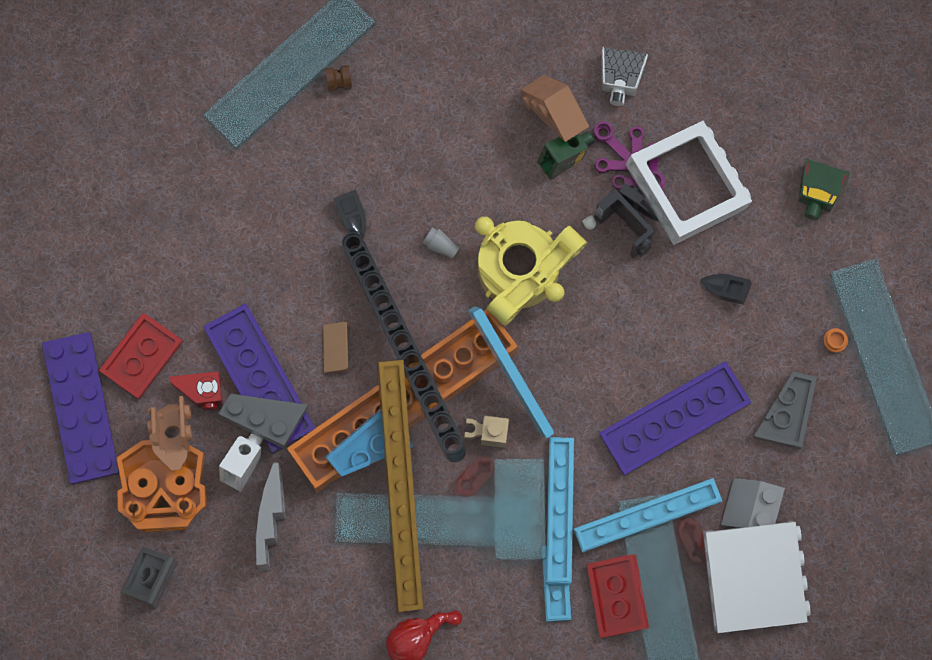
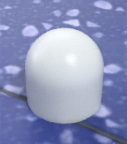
(589, 222)

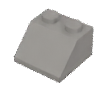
(752, 504)

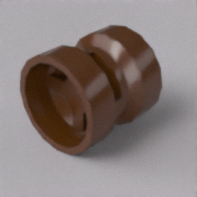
(338, 78)

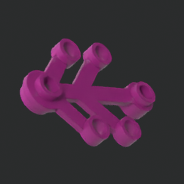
(616, 165)

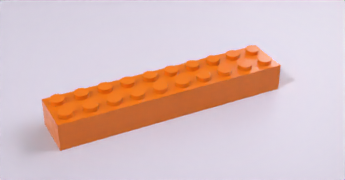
(453, 365)

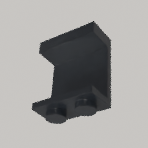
(616, 203)

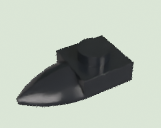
(636, 200)
(351, 212)
(728, 287)

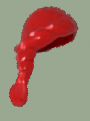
(413, 636)

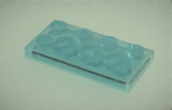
(519, 509)

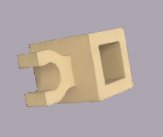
(492, 431)

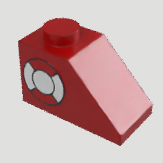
(200, 388)

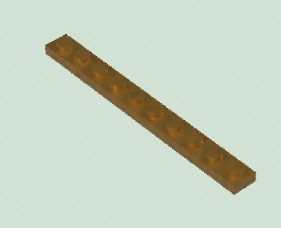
(400, 485)

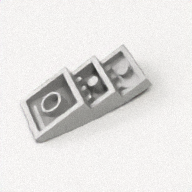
(271, 509)

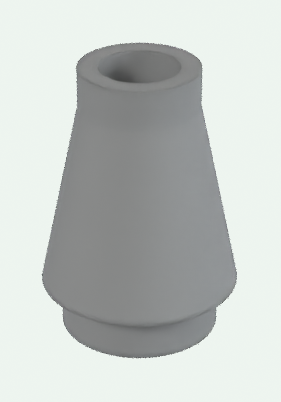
(440, 243)

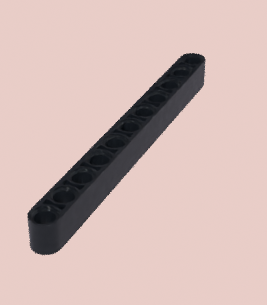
(409, 353)

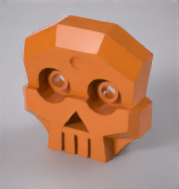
(142, 504)

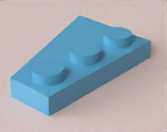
(360, 447)

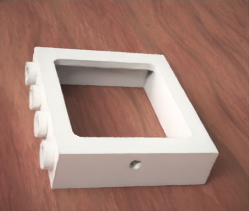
(673, 226)

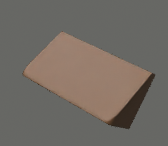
(336, 348)

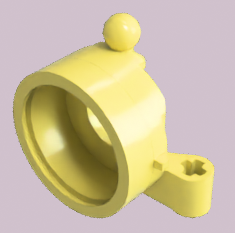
(515, 292)

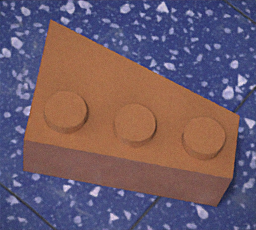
(555, 106)

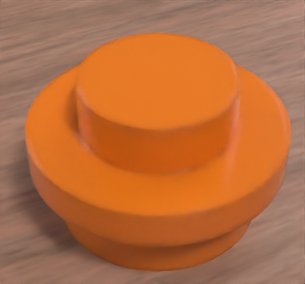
(835, 340)

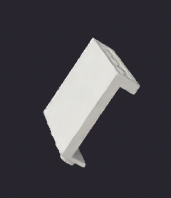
(756, 577)

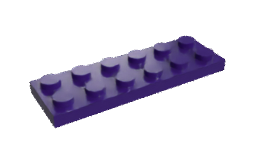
(253, 363)
(80, 408)
(674, 418)

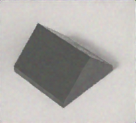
(149, 577)

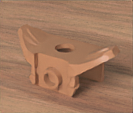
(171, 451)

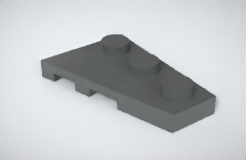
(790, 412)
(263, 417)

